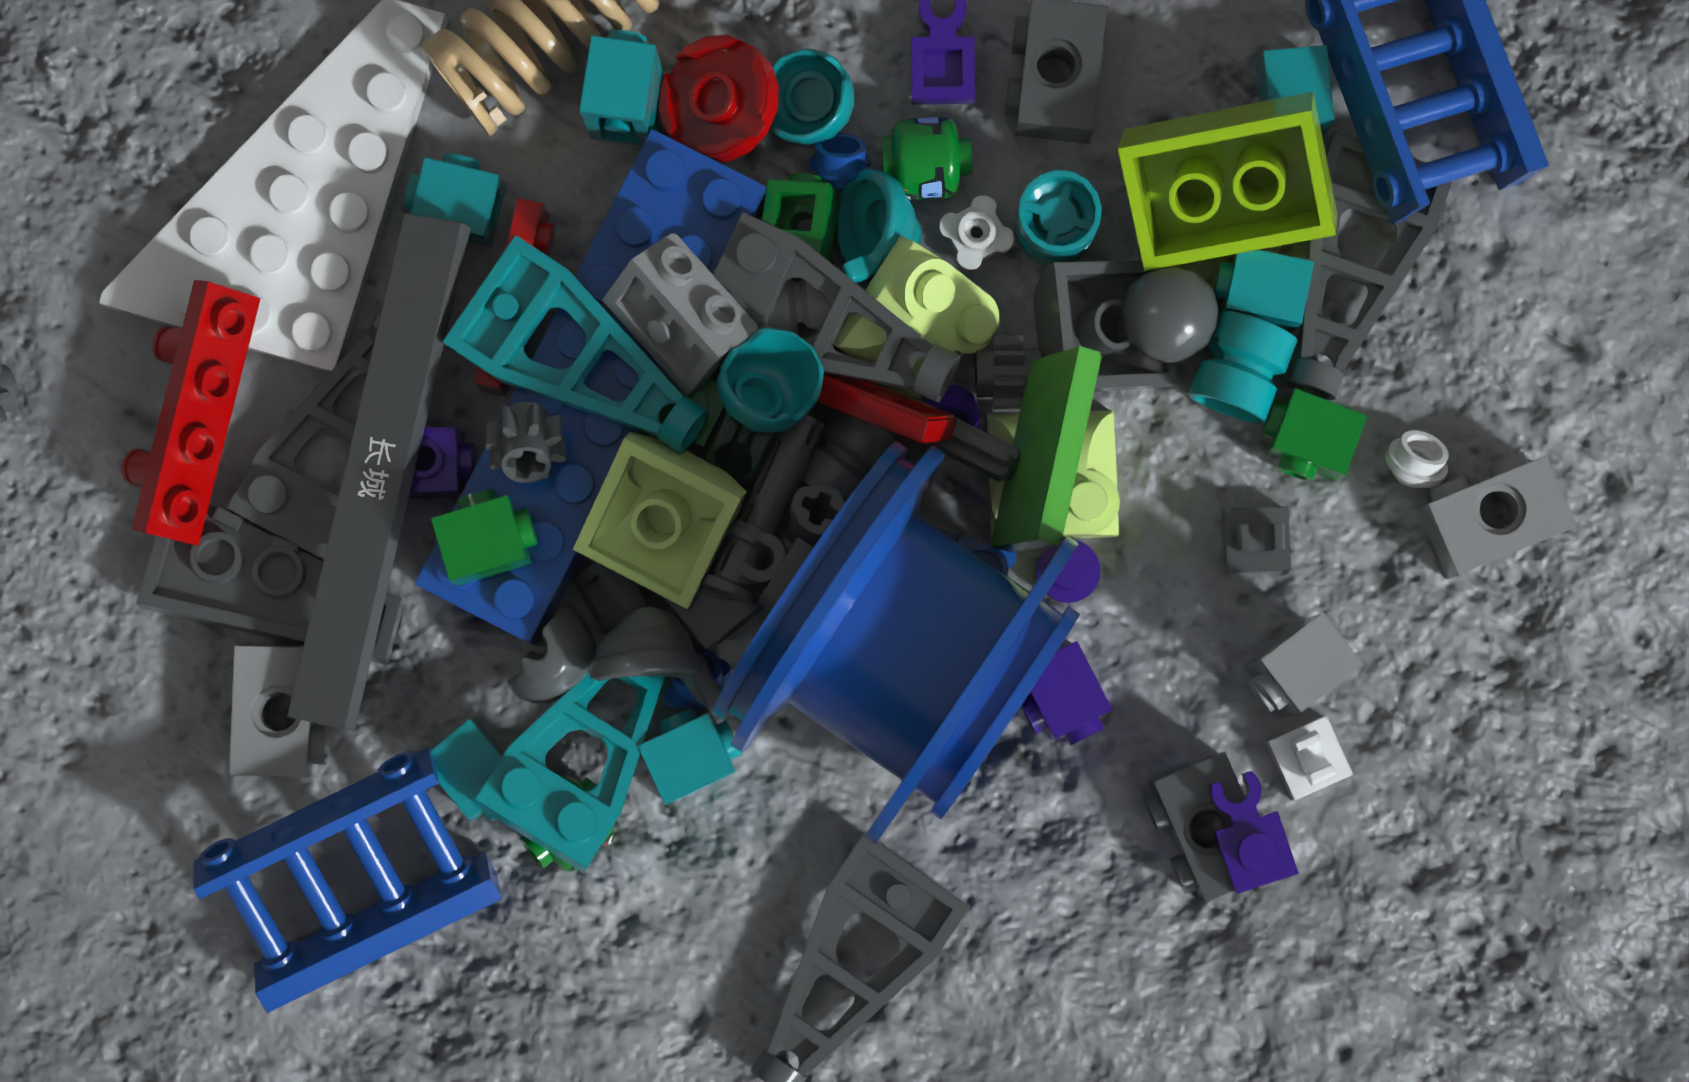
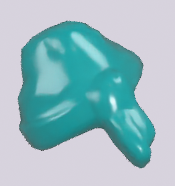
(870, 221)

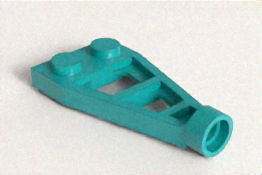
(509, 311)
(549, 807)

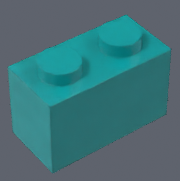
(621, 88)

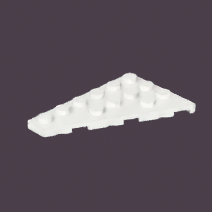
(300, 199)

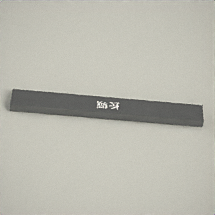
(379, 472)

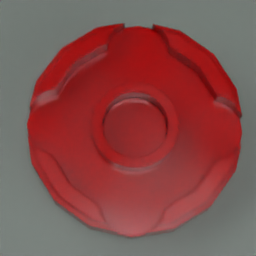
(719, 97)

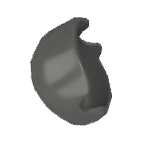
(1170, 313)
(562, 667)

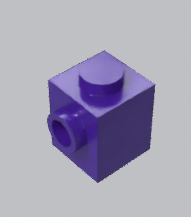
(443, 464)
(1067, 698)

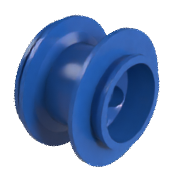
(900, 641)

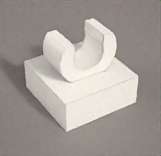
(1309, 758)

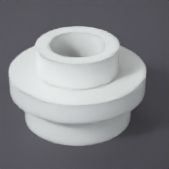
(1418, 459)

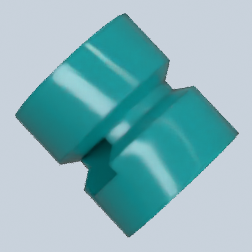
(1057, 217)
(1243, 367)

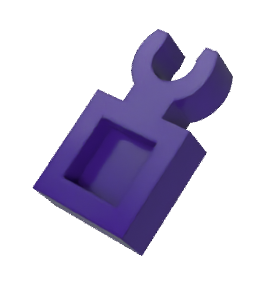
(942, 62)
(1253, 845)

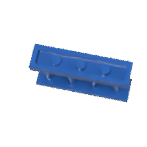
(1484, 91)
(346, 939)

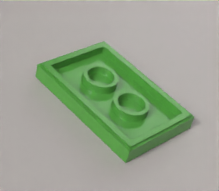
(1050, 446)

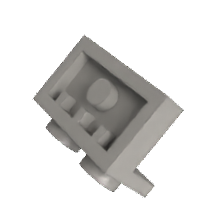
(678, 312)

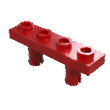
(195, 412)

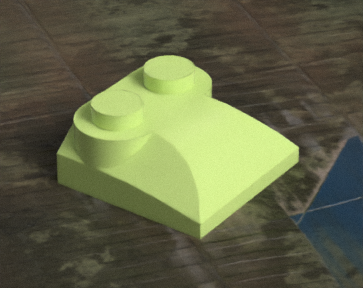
(929, 299)
(1095, 492)
(660, 517)

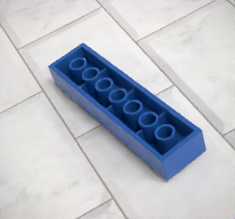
(663, 194)

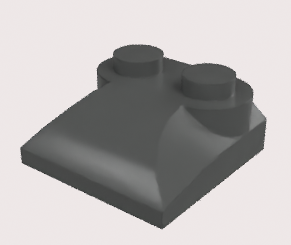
(1084, 308)

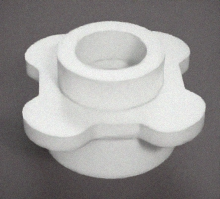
(974, 250)

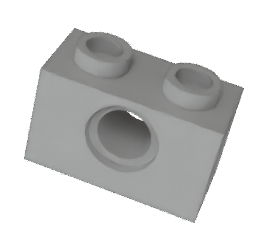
(1533, 506)
(1301, 666)
(255, 744)

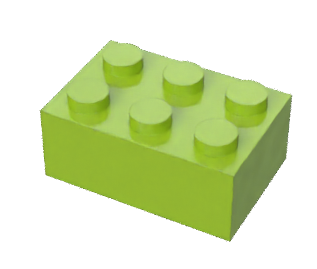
(1228, 181)

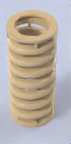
(453, 55)

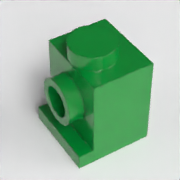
(799, 199)

